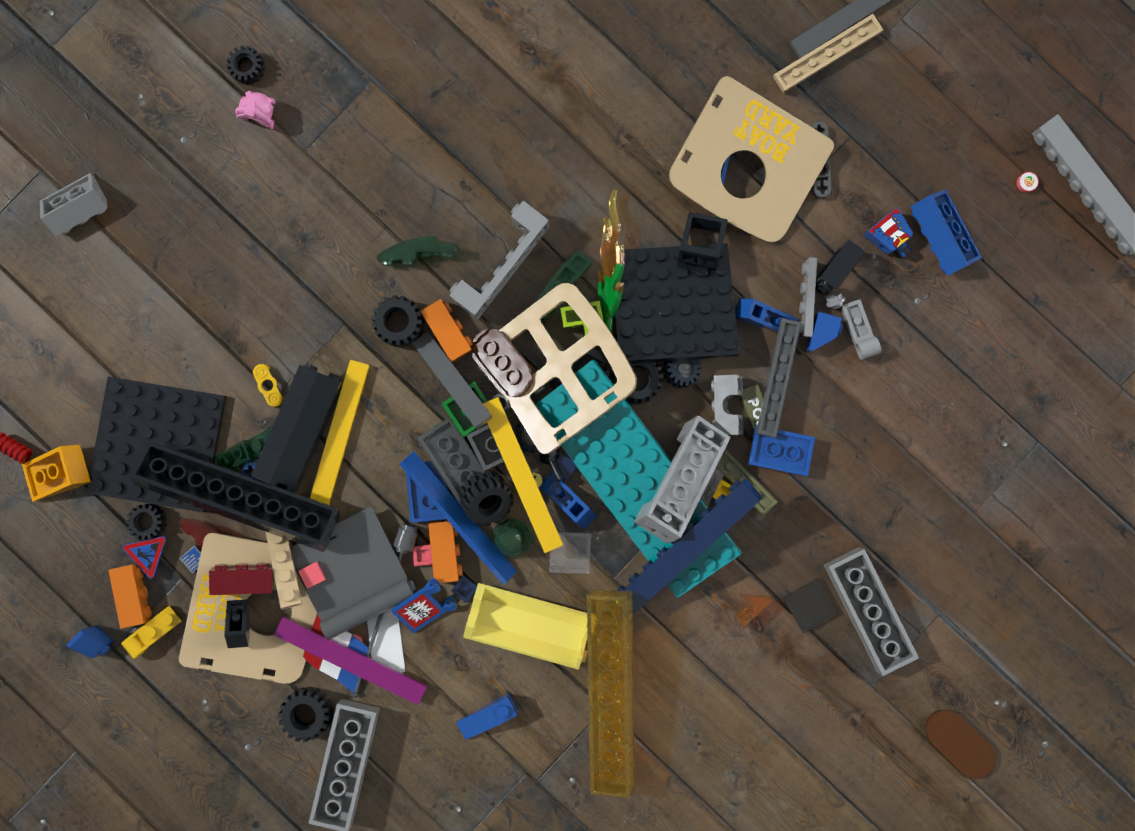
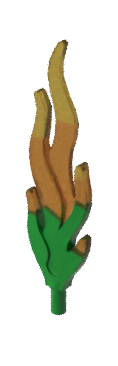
(612, 262)

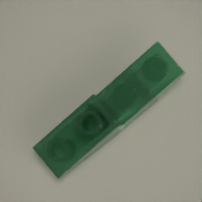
(409, 251)
(569, 273)
(243, 452)

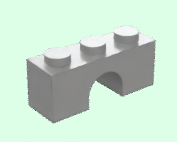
(724, 389)

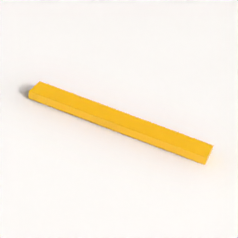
(339, 432)
(522, 477)

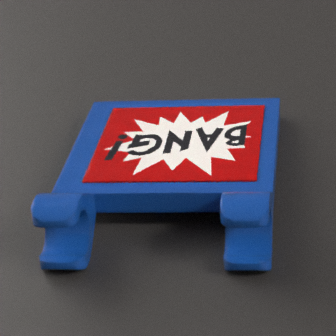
(423, 607)

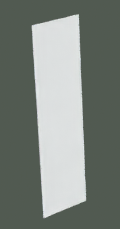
(387, 644)

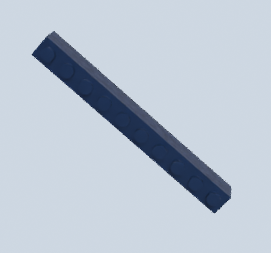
(693, 542)

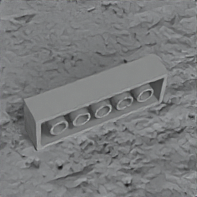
(871, 611)
(344, 765)

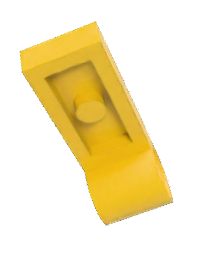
(151, 632)

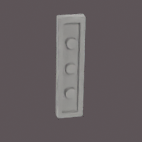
(807, 288)

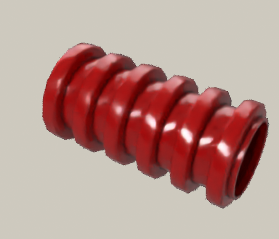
(14, 449)

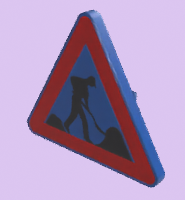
(146, 554)

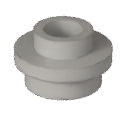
(835, 300)

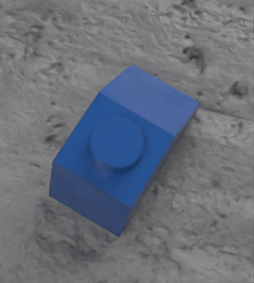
(825, 329)
(91, 642)

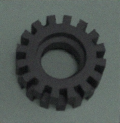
(253, 73)
(134, 518)

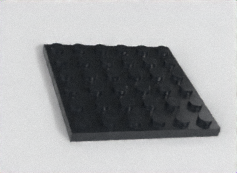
(675, 307)
(154, 413)

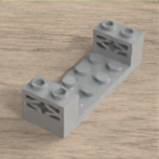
(534, 227)
(684, 481)

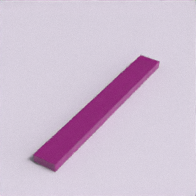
(350, 660)

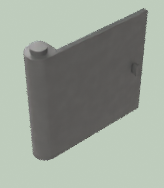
(359, 574)

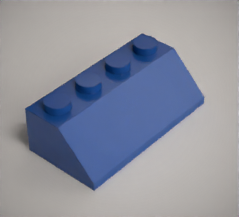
(945, 232)

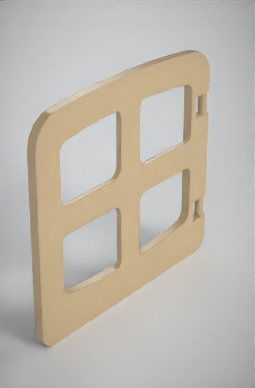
(560, 365)

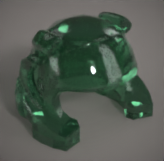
(512, 537)

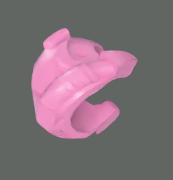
(256, 107)

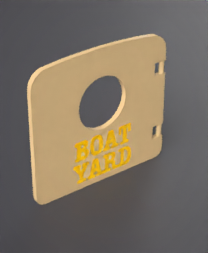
(748, 122)
(207, 617)

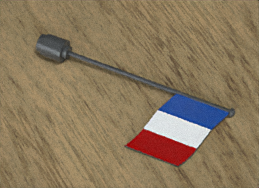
(404, 542)

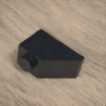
(237, 624)

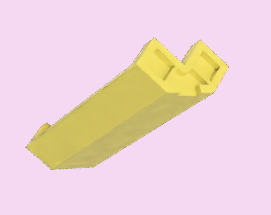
(528, 626)

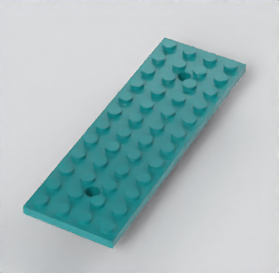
(626, 471)

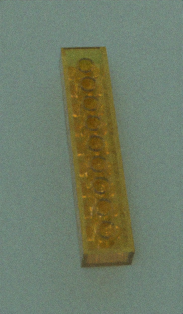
(611, 693)

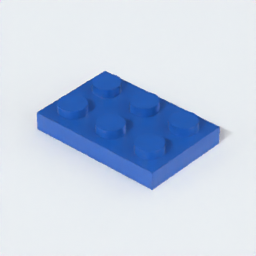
(786, 453)
(419, 504)

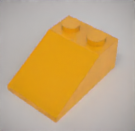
(56, 472)

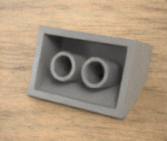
(72, 205)

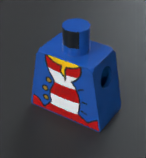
(891, 234)

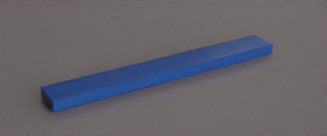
(457, 517)

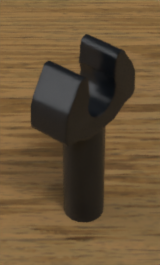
(552, 461)

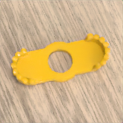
(272, 397)

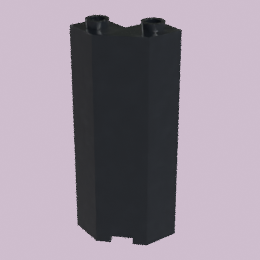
(298, 428)

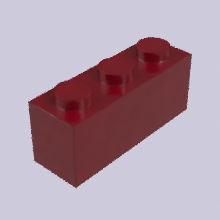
(241, 579)

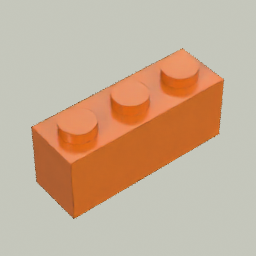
(447, 330)
(445, 552)
(130, 595)

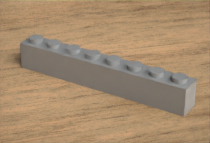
(1089, 182)

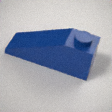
(760, 314)
(568, 501)
(488, 716)

